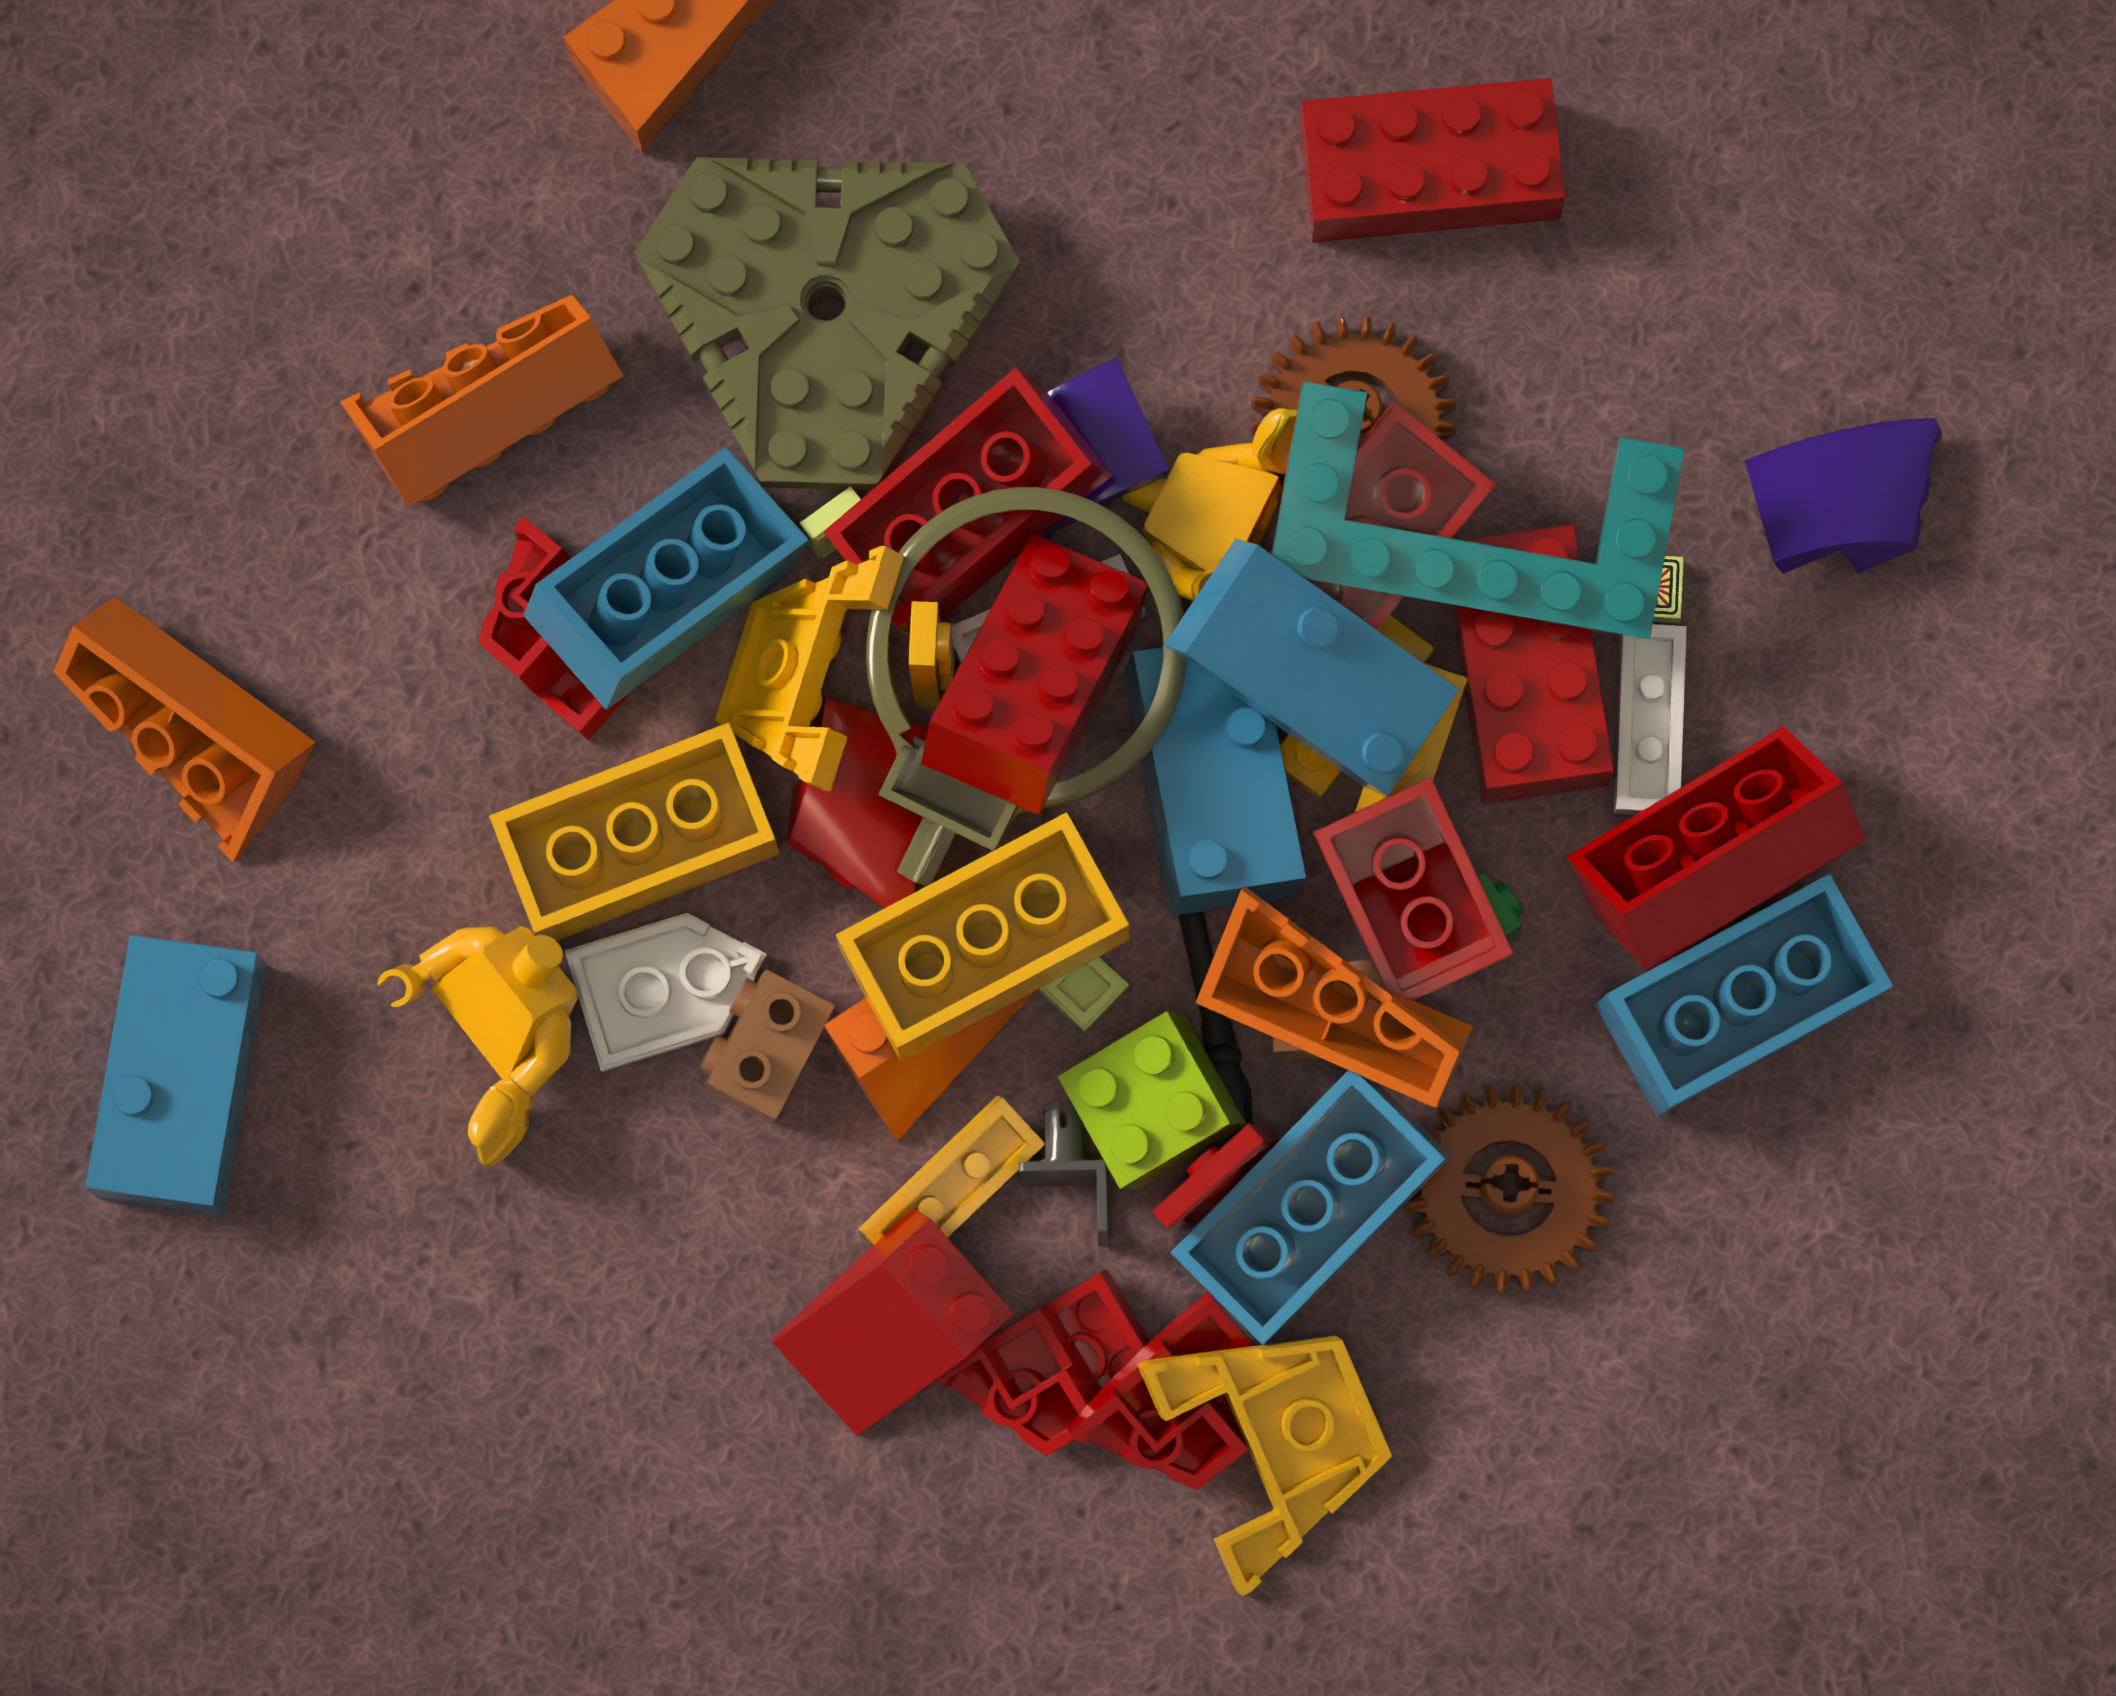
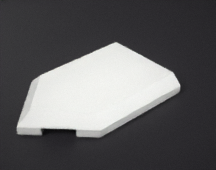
(659, 987)

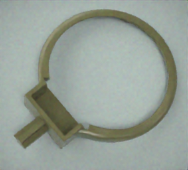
(954, 806)

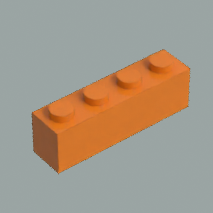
(483, 399)
(185, 721)
(1311, 998)
(908, 1087)

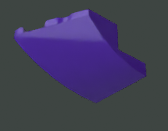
(1115, 428)
(1846, 493)

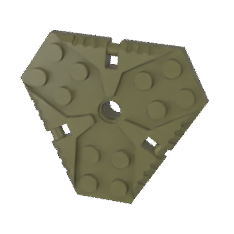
(752, 255)

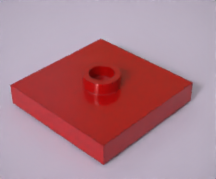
(1214, 1177)

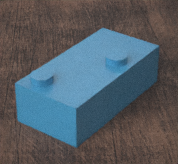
(665, 577)
(1311, 666)
(1215, 794)
(1743, 995)
(176, 1075)
(1311, 1205)

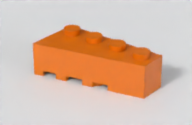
(653, 55)

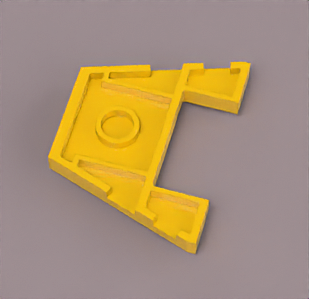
(785, 659)
(1302, 1427)

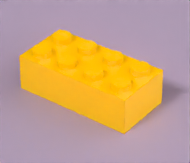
(635, 834)
(983, 936)

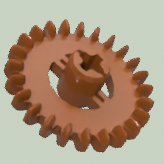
(1361, 357)
(1571, 1192)

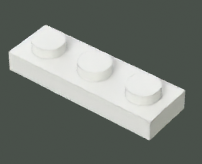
(1649, 718)

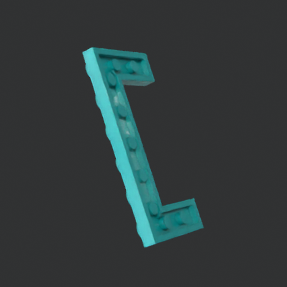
(1604, 596)

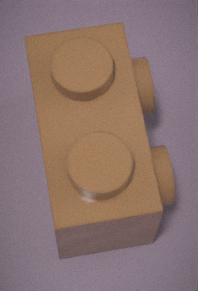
(766, 1046)

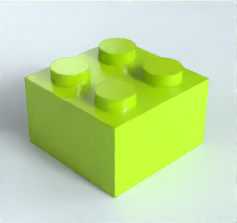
(1152, 1100)

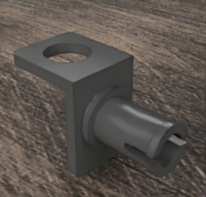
(1066, 1163)

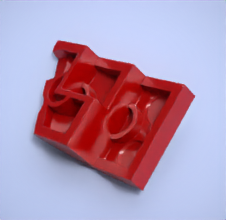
(522, 649)
(851, 826)
(1051, 1362)
(1189, 1446)

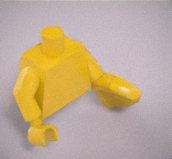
(1214, 500)
(513, 1009)

